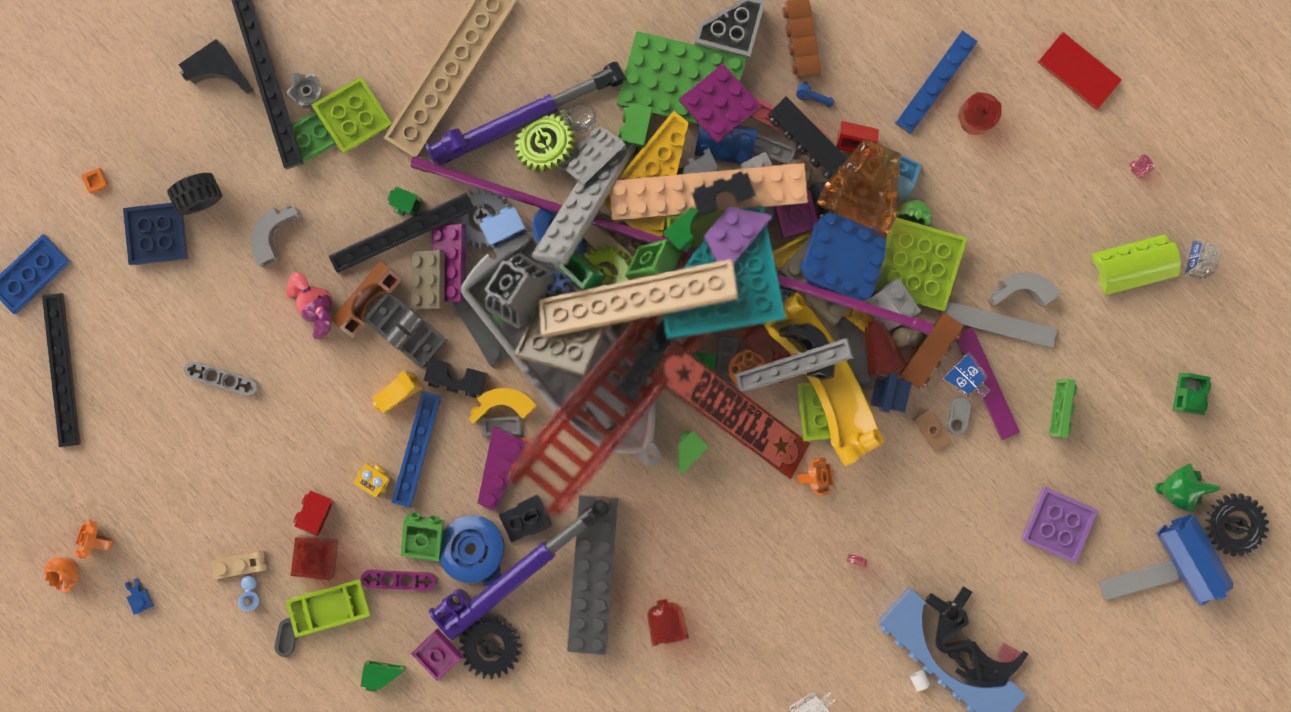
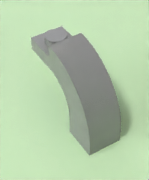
(264, 231)
(1036, 285)

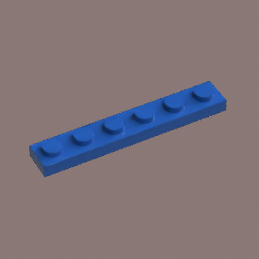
(936, 82)
(416, 449)

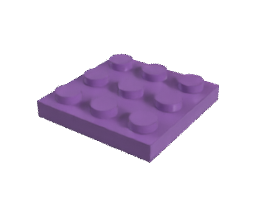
(1059, 524)

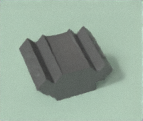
(517, 289)

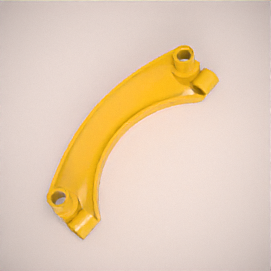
(842, 398)

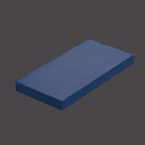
(31, 273)

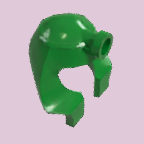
(1184, 488)

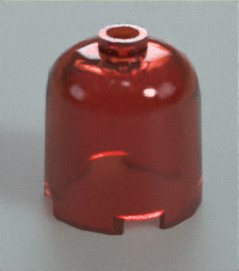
(666, 623)

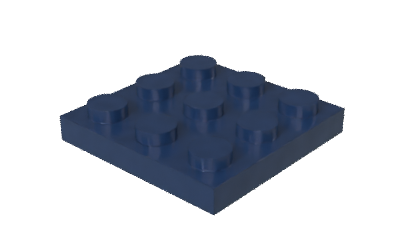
(154, 234)

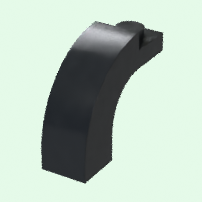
(809, 338)

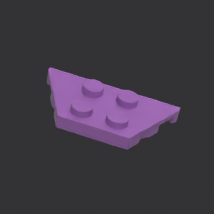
(734, 233)

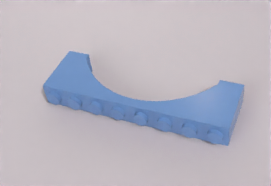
(905, 624)

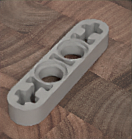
(222, 375)

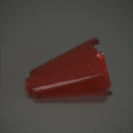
(881, 349)

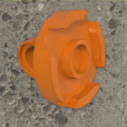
(819, 476)
(88, 539)

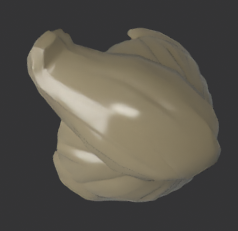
(907, 337)

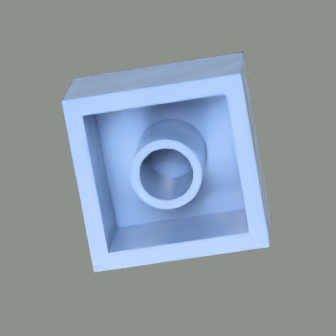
(502, 227)

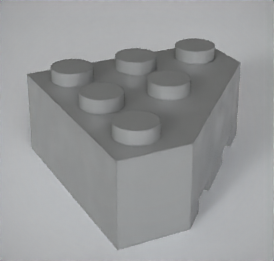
(732, 28)

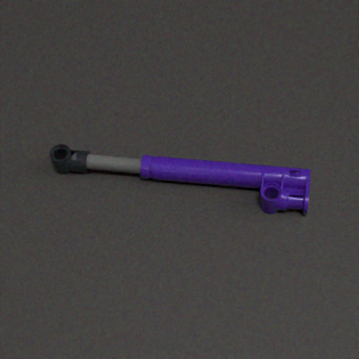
(456, 144)
(460, 616)

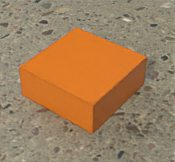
(95, 180)

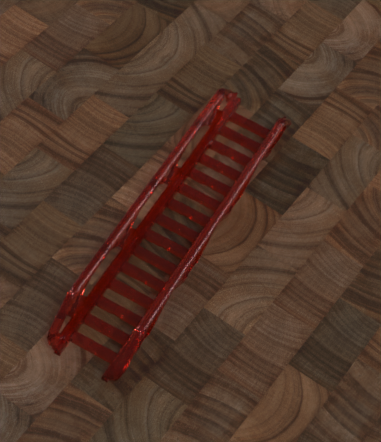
(585, 391)

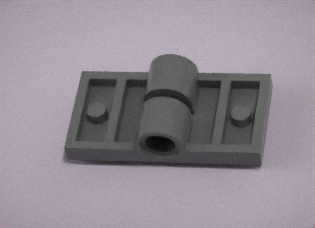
(405, 329)

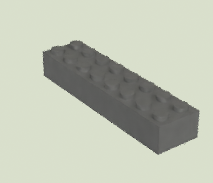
(592, 581)

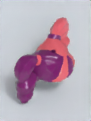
(309, 305)

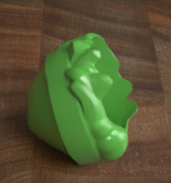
(916, 212)

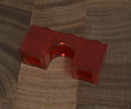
(760, 339)

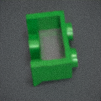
(1193, 382)

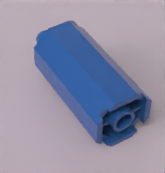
(1195, 559)

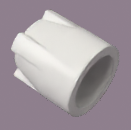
(920, 680)

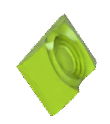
(327, 607)

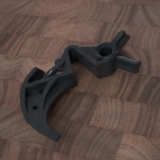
(950, 626)

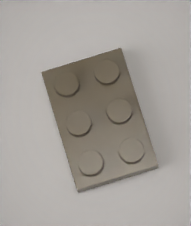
(428, 280)

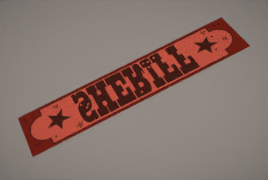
(730, 409)

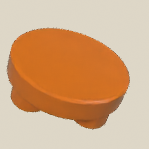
(744, 361)

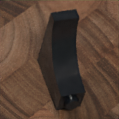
(213, 62)

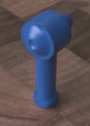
(804, 93)

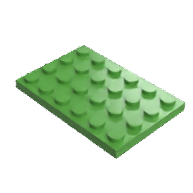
(666, 69)

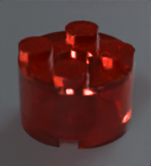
(969, 115)

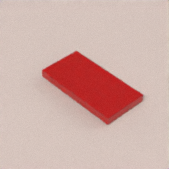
(1079, 70)

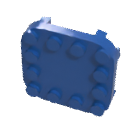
(843, 257)

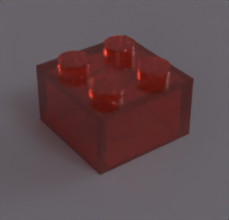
(314, 557)

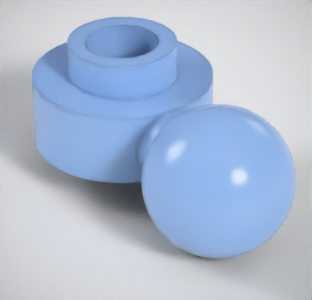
(248, 584)

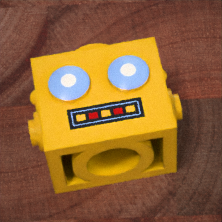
(372, 479)

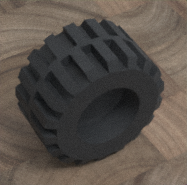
(194, 193)

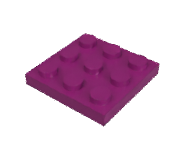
(719, 103)

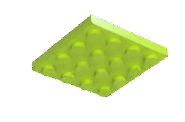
(923, 261)

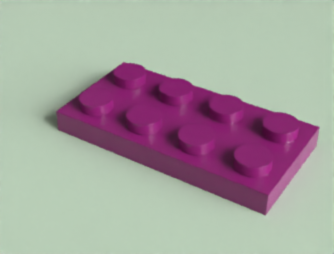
(453, 241)

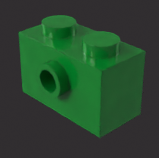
(404, 202)
(582, 272)

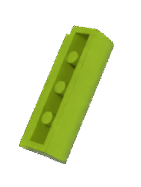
(1137, 264)

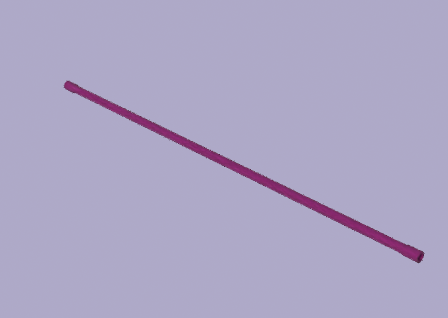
(427, 166)

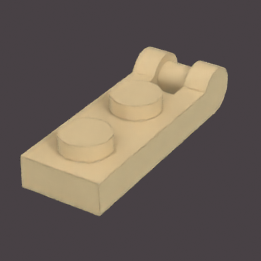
(238, 565)

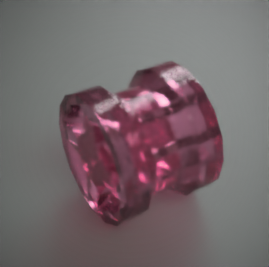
(1142, 166)

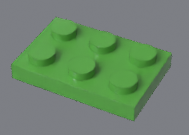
(1062, 408)

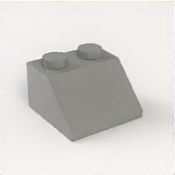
(894, 298)

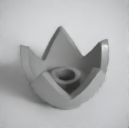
(299, 84)

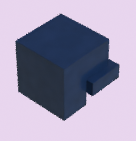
(890, 393)

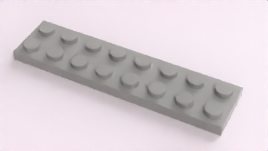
(580, 210)

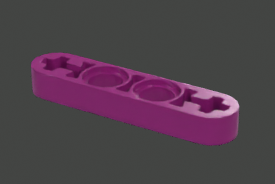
(398, 580)

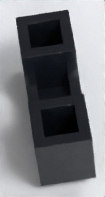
(738, 186)
(438, 374)

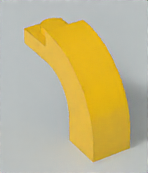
(502, 396)

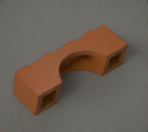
(351, 315)

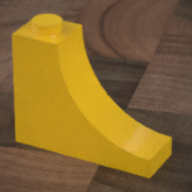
(398, 391)

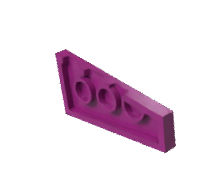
(501, 455)

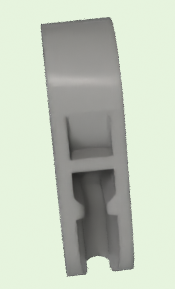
(960, 411)

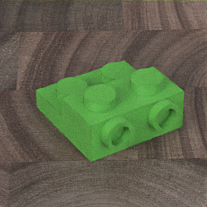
(422, 537)

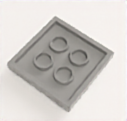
(592, 154)

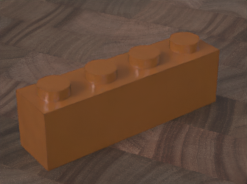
(930, 351)

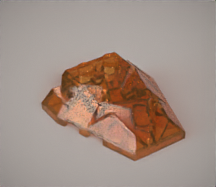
(865, 187)

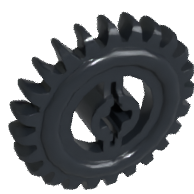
(1220, 519)
(507, 655)

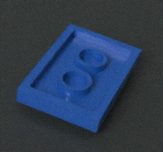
(735, 147)

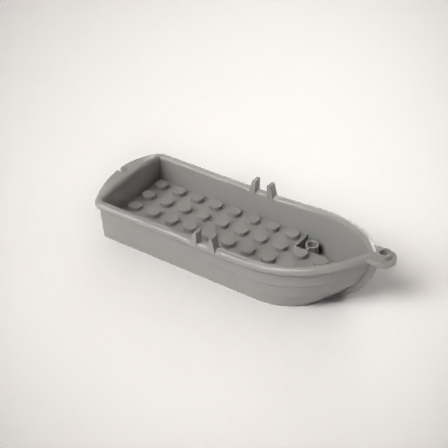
(554, 383)

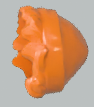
(62, 573)

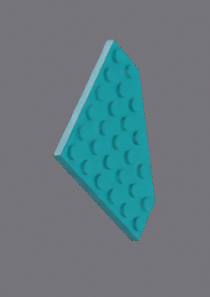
(756, 286)

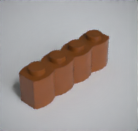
(802, 37)

